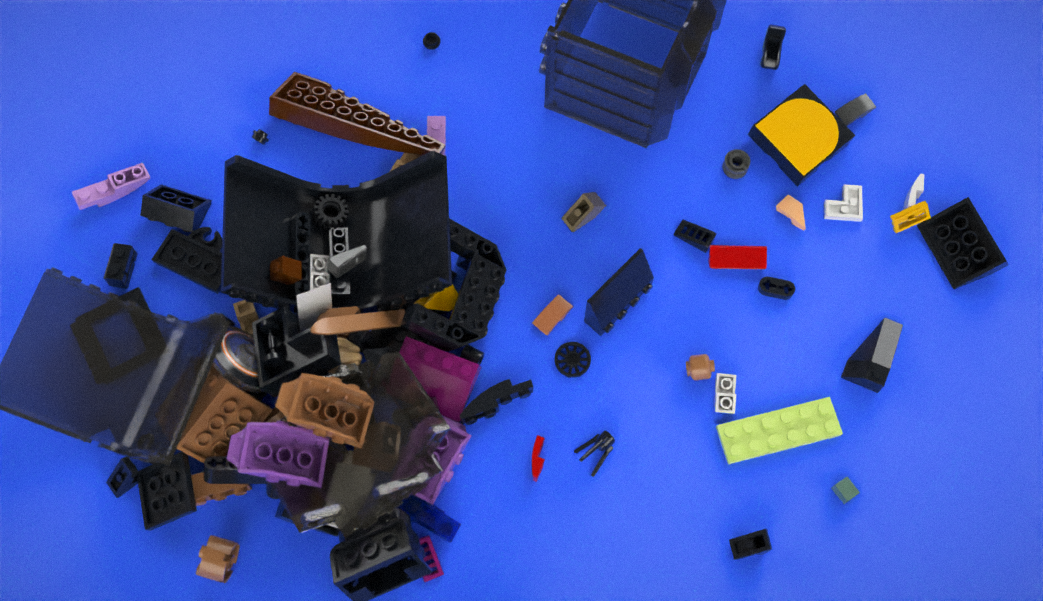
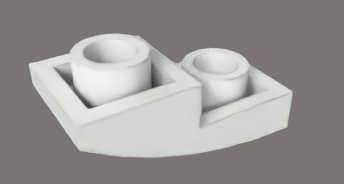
(318, 271)
(725, 393)

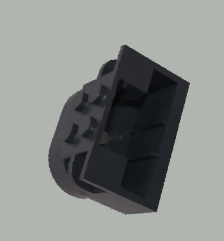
(378, 558)

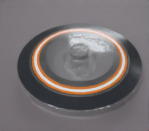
(238, 359)

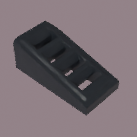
(698, 243)

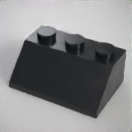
(174, 208)

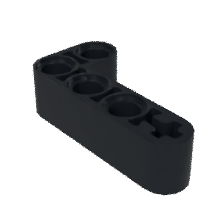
(221, 471)

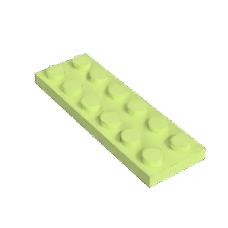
(779, 430)

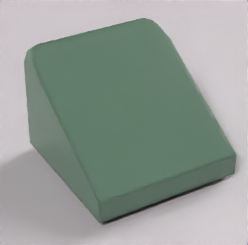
(845, 490)

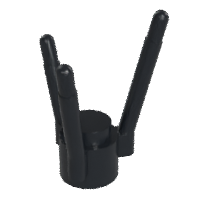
(603, 442)

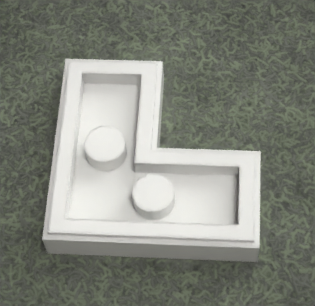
(849, 208)

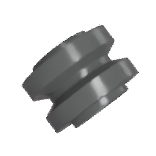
(736, 156)

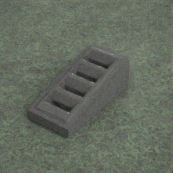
(345, 261)

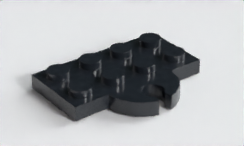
(193, 257)

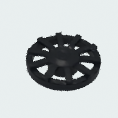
(572, 359)

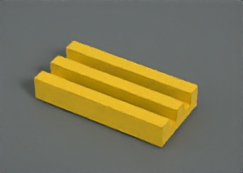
(910, 215)

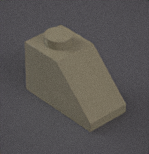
(583, 211)

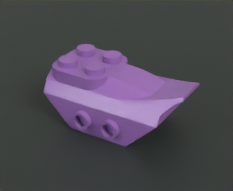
(279, 453)
(448, 455)

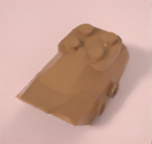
(327, 408)

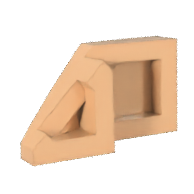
(792, 209)

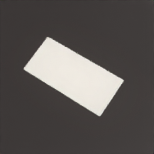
(312, 304)

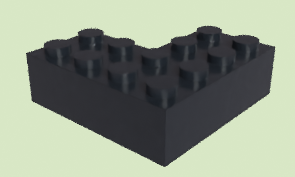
(301, 351)

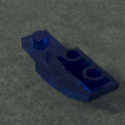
(430, 517)

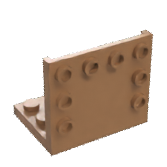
(217, 415)

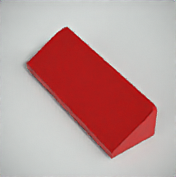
(737, 257)

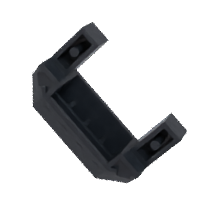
(475, 298)

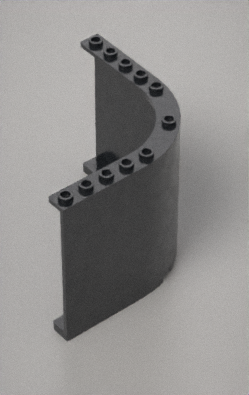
(395, 216)

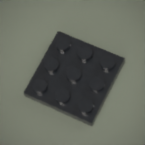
(166, 492)

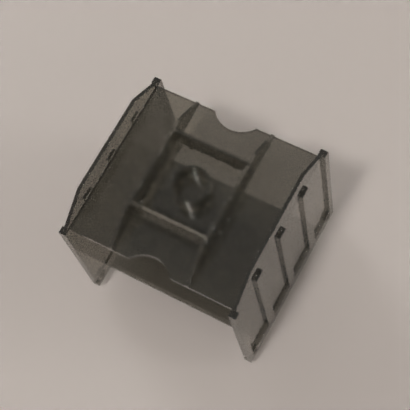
(616, 89)

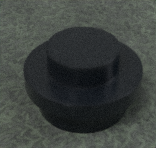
(431, 41)
(260, 136)

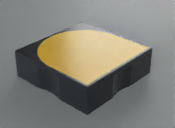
(801, 134)

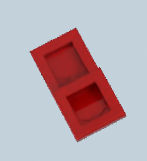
(537, 462)

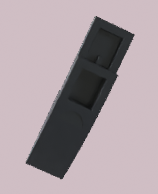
(337, 244)
(487, 402)

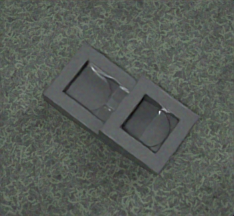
(855, 108)

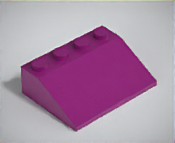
(442, 375)

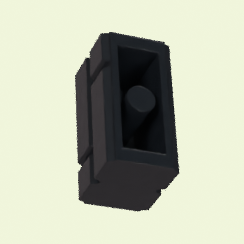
(120, 265)

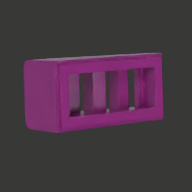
(439, 572)

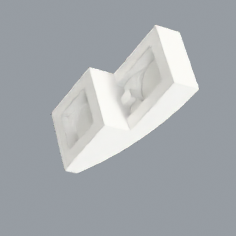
(914, 192)

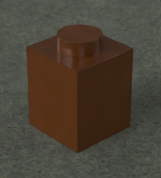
(286, 270)

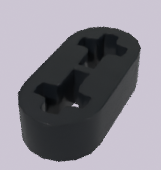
(776, 288)

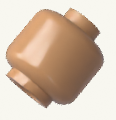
(700, 367)

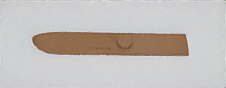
(358, 322)

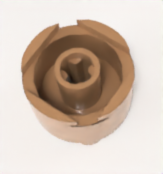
(217, 559)

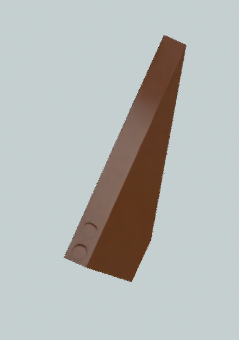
(329, 111)

